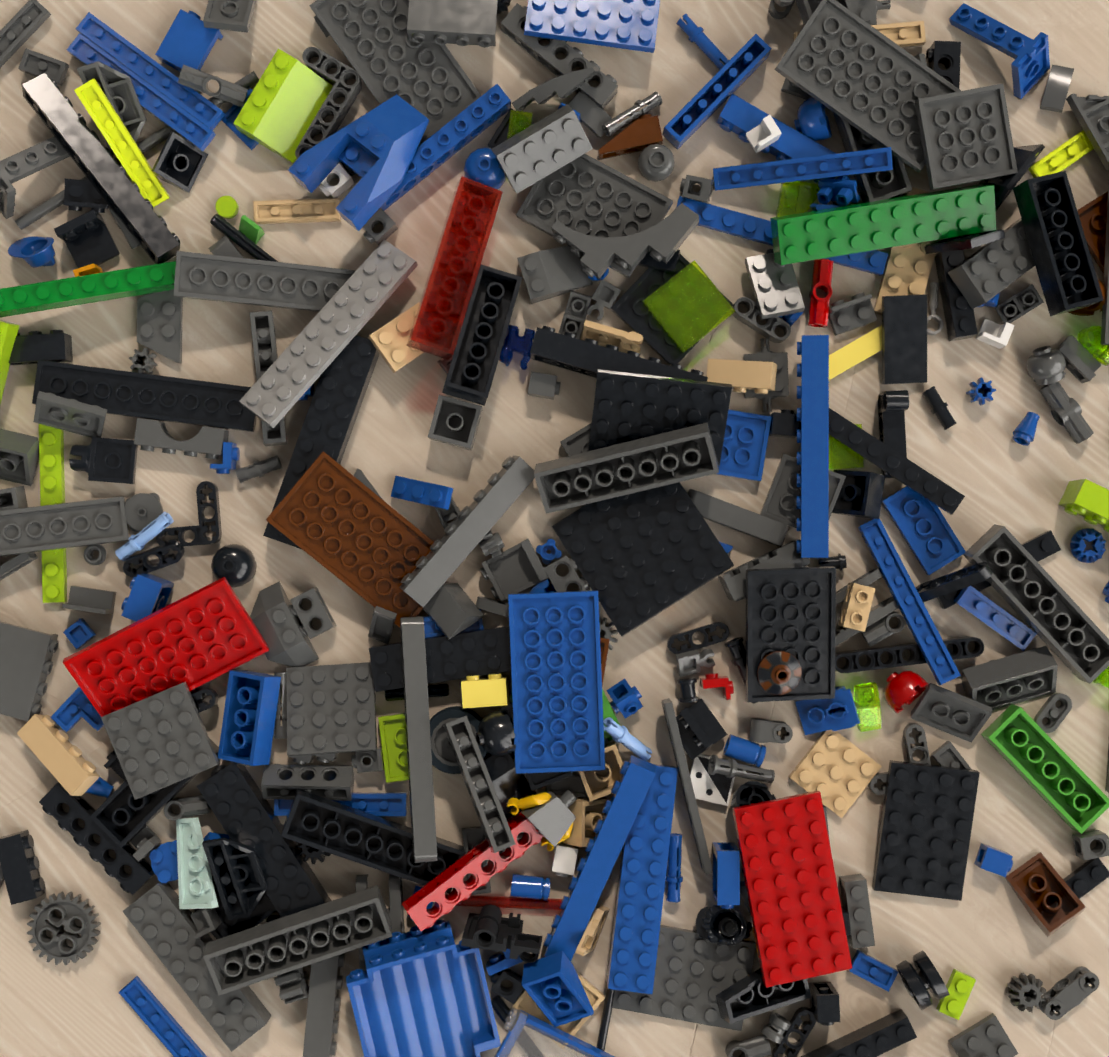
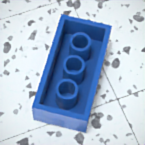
(249, 717)

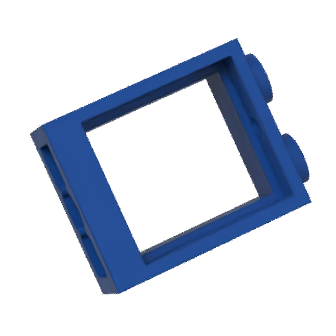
(726, 874)

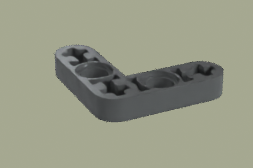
(920, 738)

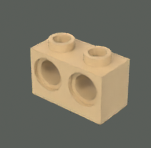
(856, 606)

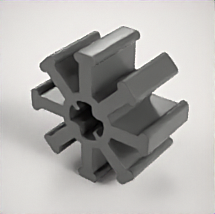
(293, 985)

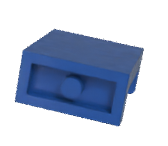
(187, 42)

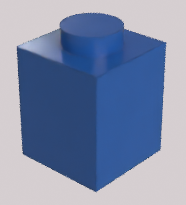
(993, 860)

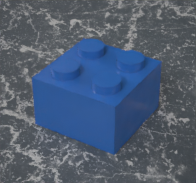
(146, 597)

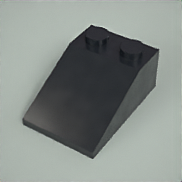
(507, 782)

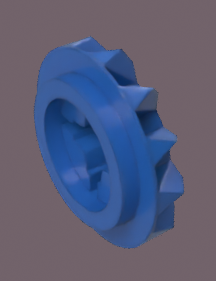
(1078, 545)

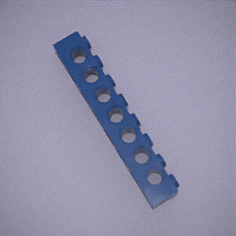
(452, 138)

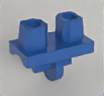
(839, 190)

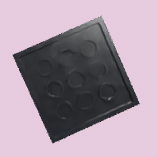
(640, 319)

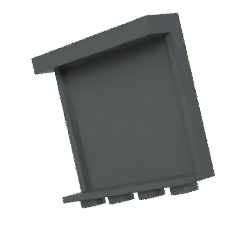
(453, 22)
(24, 669)

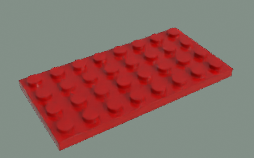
(175, 645)
(792, 888)

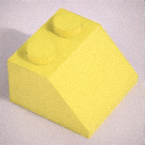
(484, 692)

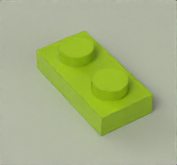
(959, 988)

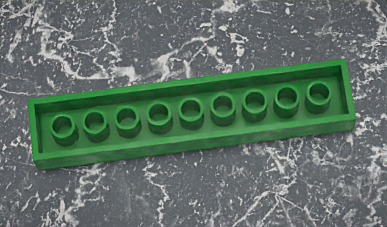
(883, 224)

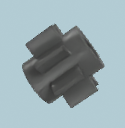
(137, 361)
(492, 544)

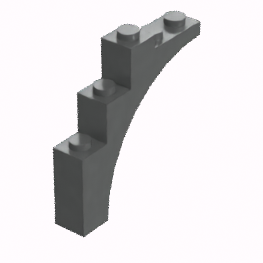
(629, 250)

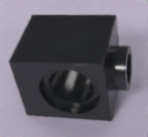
(509, 993)

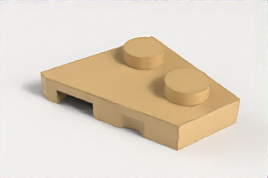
(593, 930)

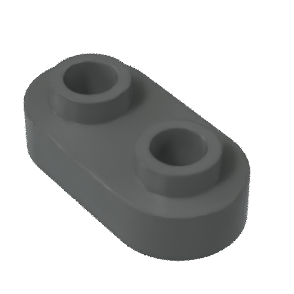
(1052, 713)

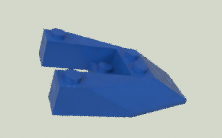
(375, 148)

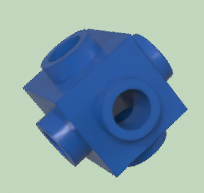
(625, 698)

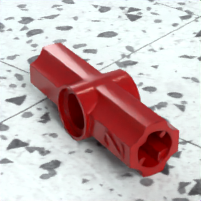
(820, 280)

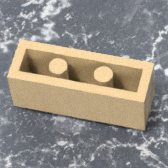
(743, 374)

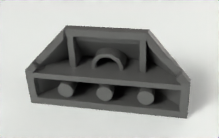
(120, 93)
(281, 628)

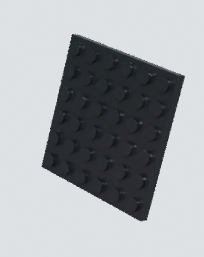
(642, 552)

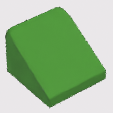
(250, 229)

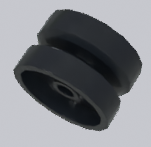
(922, 980)

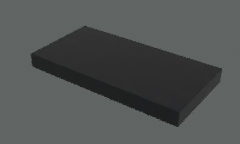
(904, 339)

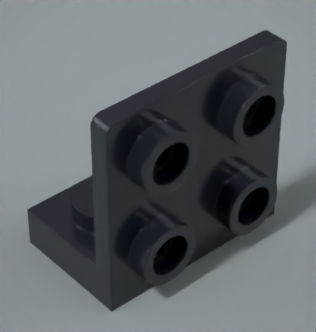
(88, 239)

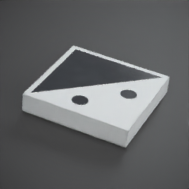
(709, 787)

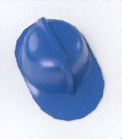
(34, 250)

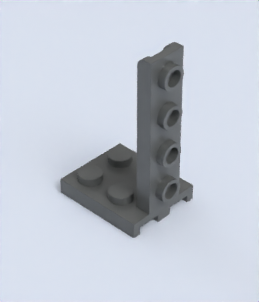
(25, 164)
(984, 1040)

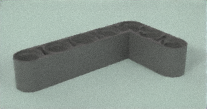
(329, 106)

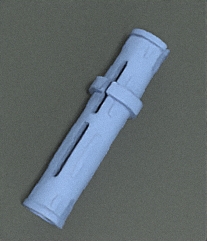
(137, 542)
(622, 735)

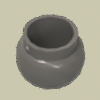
(656, 162)
(1046, 365)

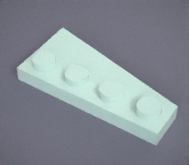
(194, 872)

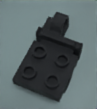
(497, 933)

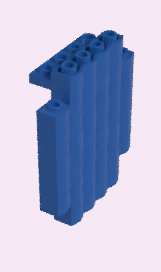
(422, 997)

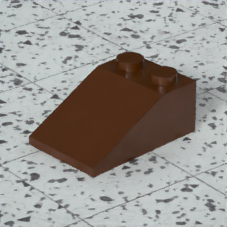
(1045, 894)

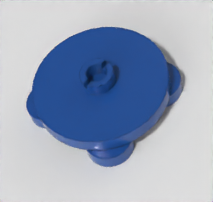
(165, 862)

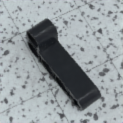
(892, 421)

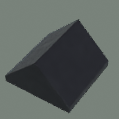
(179, 162)

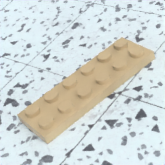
(906, 269)

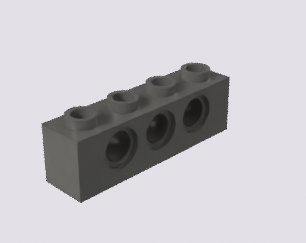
(322, 780)

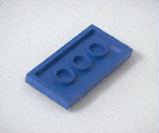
(923, 529)

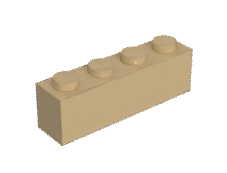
(58, 754)

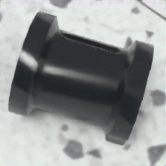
(687, 690)

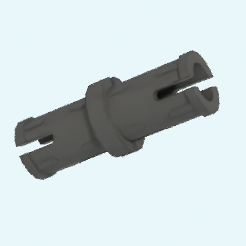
(259, 468)

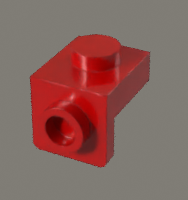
(712, 680)

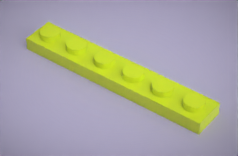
(121, 142)

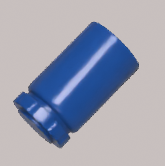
(744, 750)
(530, 887)

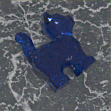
(517, 344)

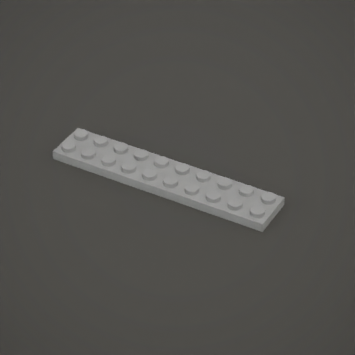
(328, 333)

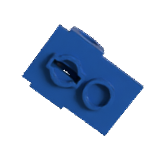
(828, 714)

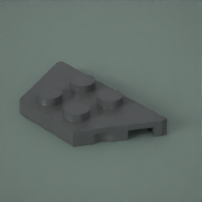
(1094, 119)
(161, 323)

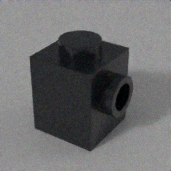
(784, 424)

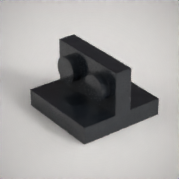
(698, 729)

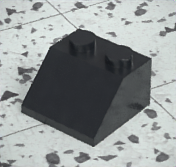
(860, 494)

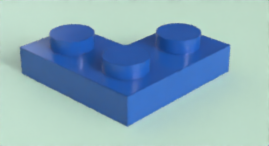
(74, 709)

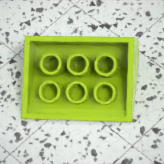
(283, 105)

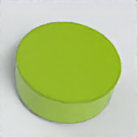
(227, 207)

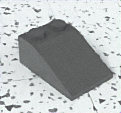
(552, 273)

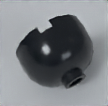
(235, 564)
(496, 734)
(751, 793)

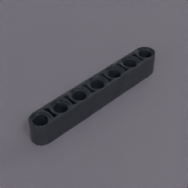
(895, 655)

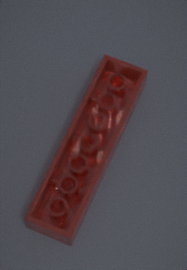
(454, 268)

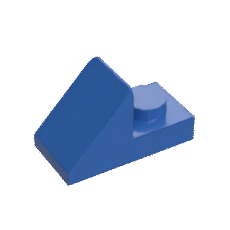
(500, 962)

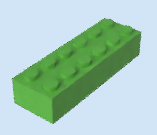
(1046, 768)

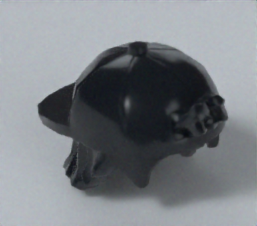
(722, 925)

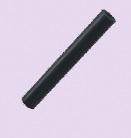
(605, 1021)

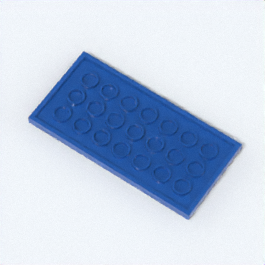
(556, 681)

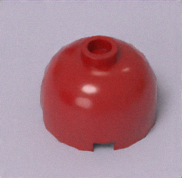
(903, 689)

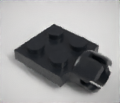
(106, 460)

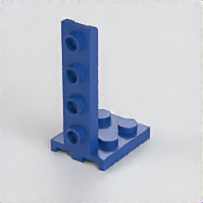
(1030, 55)

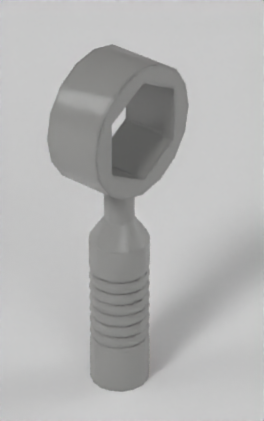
(933, 304)

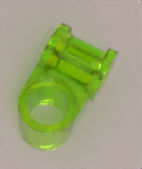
(1099, 351)

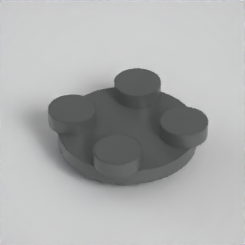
(142, 510)

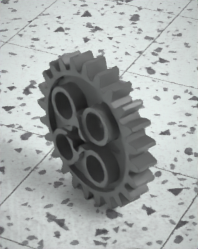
(57, 946)

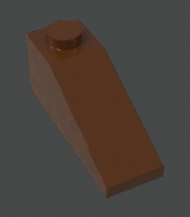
(634, 138)

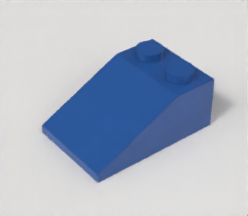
(556, 989)

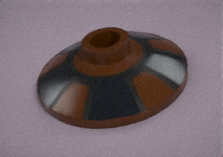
(772, 665)

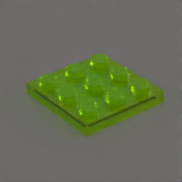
(688, 306)

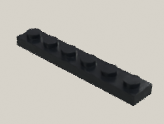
(1038, 547)

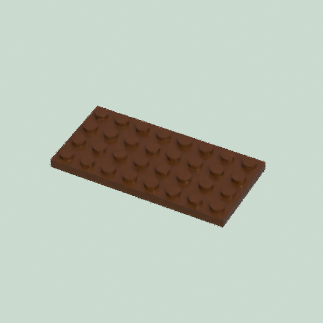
(353, 534)

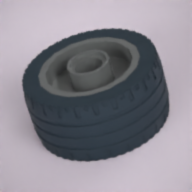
(441, 750)

